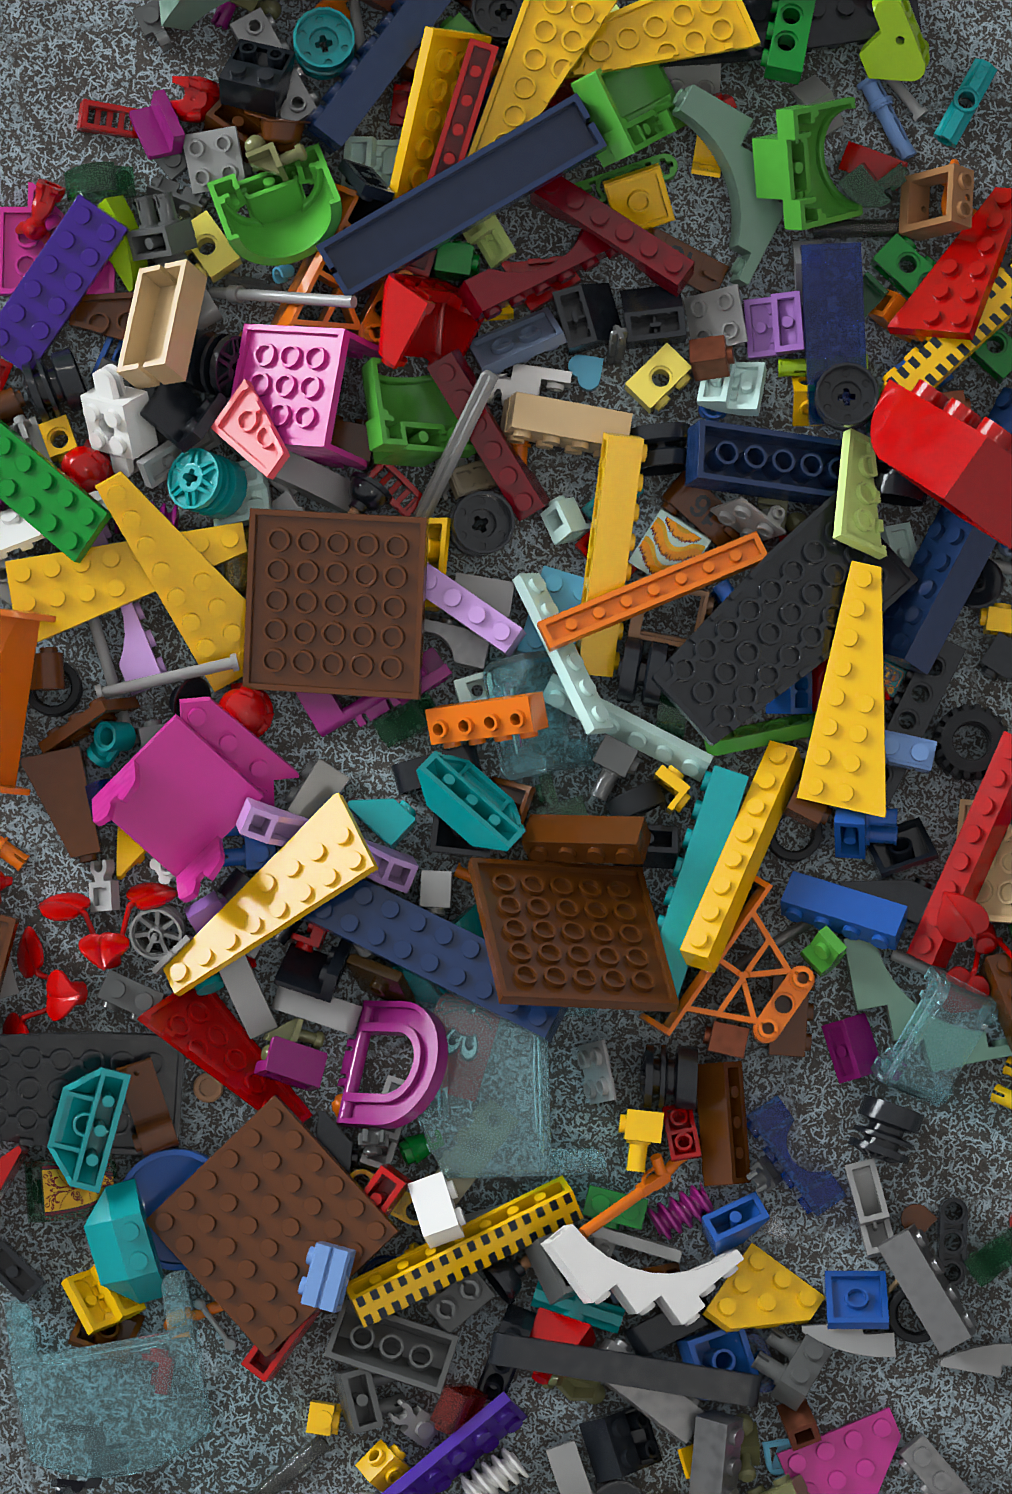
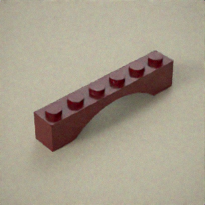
(651, 255)
(494, 289)
(508, 470)

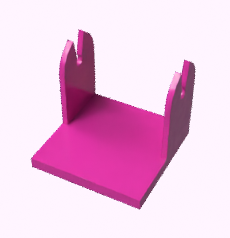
(300, 383)
(177, 803)

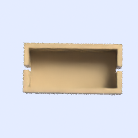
(162, 324)
(560, 423)

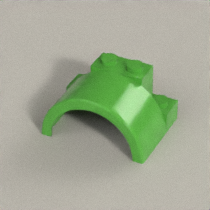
(616, 107)
(795, 170)
(282, 220)
(406, 418)

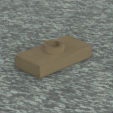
(471, 479)

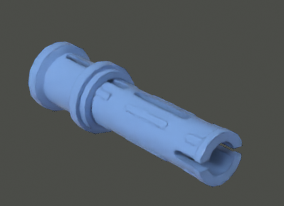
(881, 106)

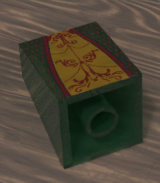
(51, 1196)

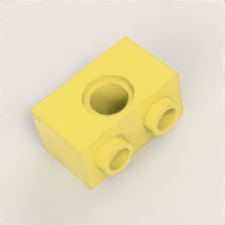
(222, 259)
(665, 362)

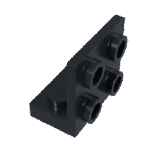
(370, 188)
(181, 414)
(313, 972)

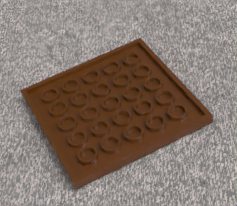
(335, 603)
(571, 935)
(257, 1212)

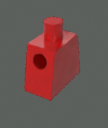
(560, 1328)

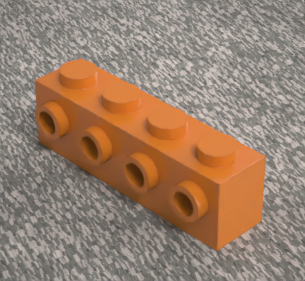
(486, 719)

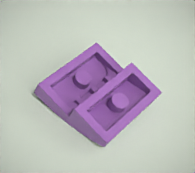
(774, 325)

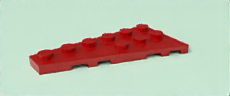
(960, 283)
(219, 1045)

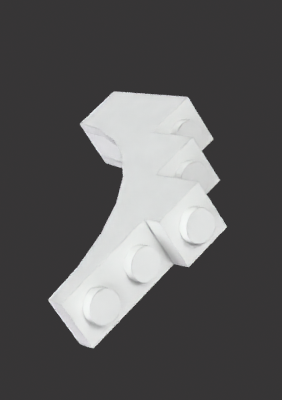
(594, 1274)

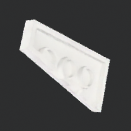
(18, 533)

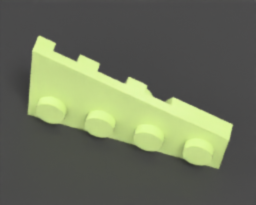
(858, 497)

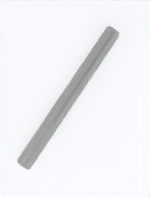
(456, 444)

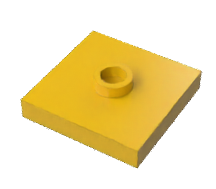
(640, 197)

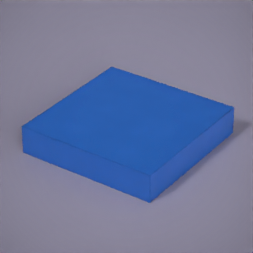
(856, 1300)

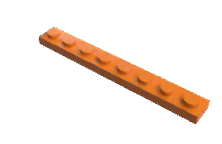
(652, 591)

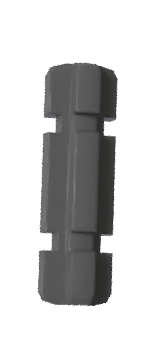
(251, 283)
(617, 345)

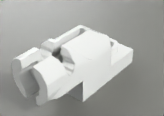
(529, 380)

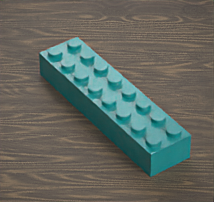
(703, 846)

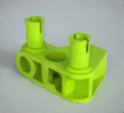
(889, 56)

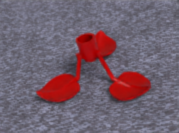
(957, 921)
(105, 948)
(61, 992)

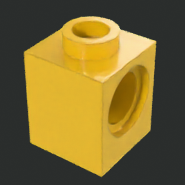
(54, 428)

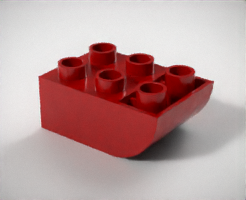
(947, 454)

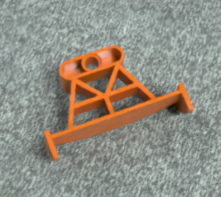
(311, 270)
(17, 653)
(769, 1022)

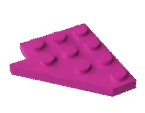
(19, 253)
(237, 744)
(848, 1457)

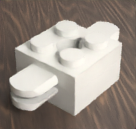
(116, 421)

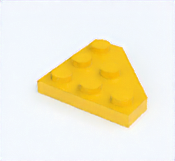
(762, 1295)

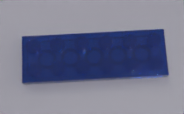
(831, 313)

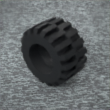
(945, 729)

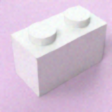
(436, 1209)

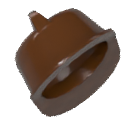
(280, 131)

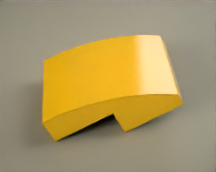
(97, 1305)

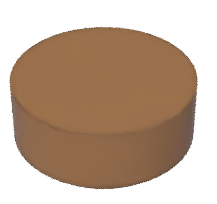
(207, 1088)

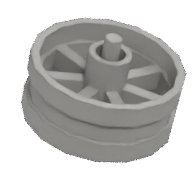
(156, 931)

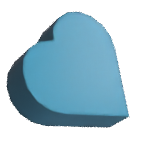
(586, 370)
(775, 1467)

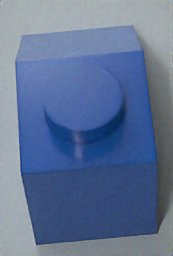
(734, 1223)

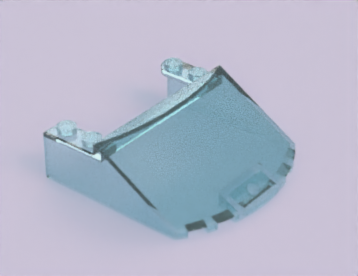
(496, 1101)
(114, 1402)

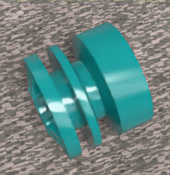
(326, 26)
(207, 483)

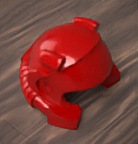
(198, 98)
(87, 466)
(249, 707)

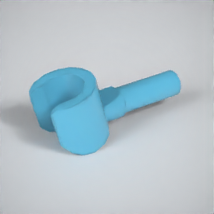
(282, 272)

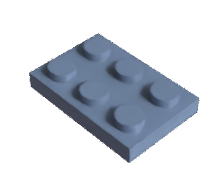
(517, 341)

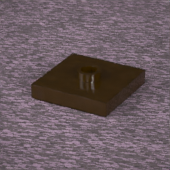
(380, 979)

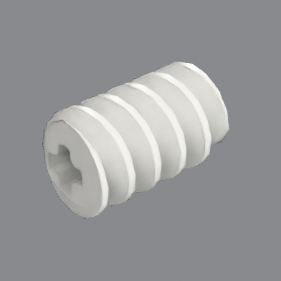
(495, 1476)

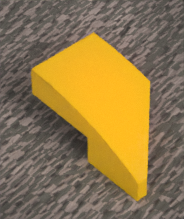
(128, 854)

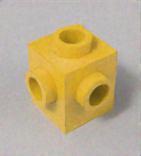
(383, 1465)

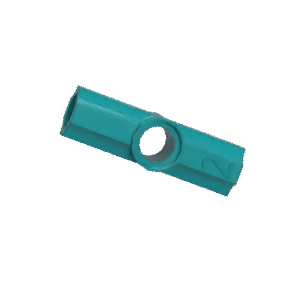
(972, 87)
(603, 1315)

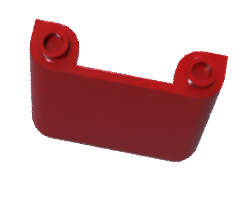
(423, 320)

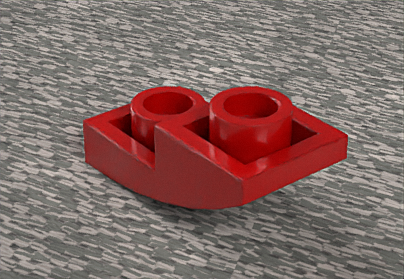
(877, 162)
(681, 1133)

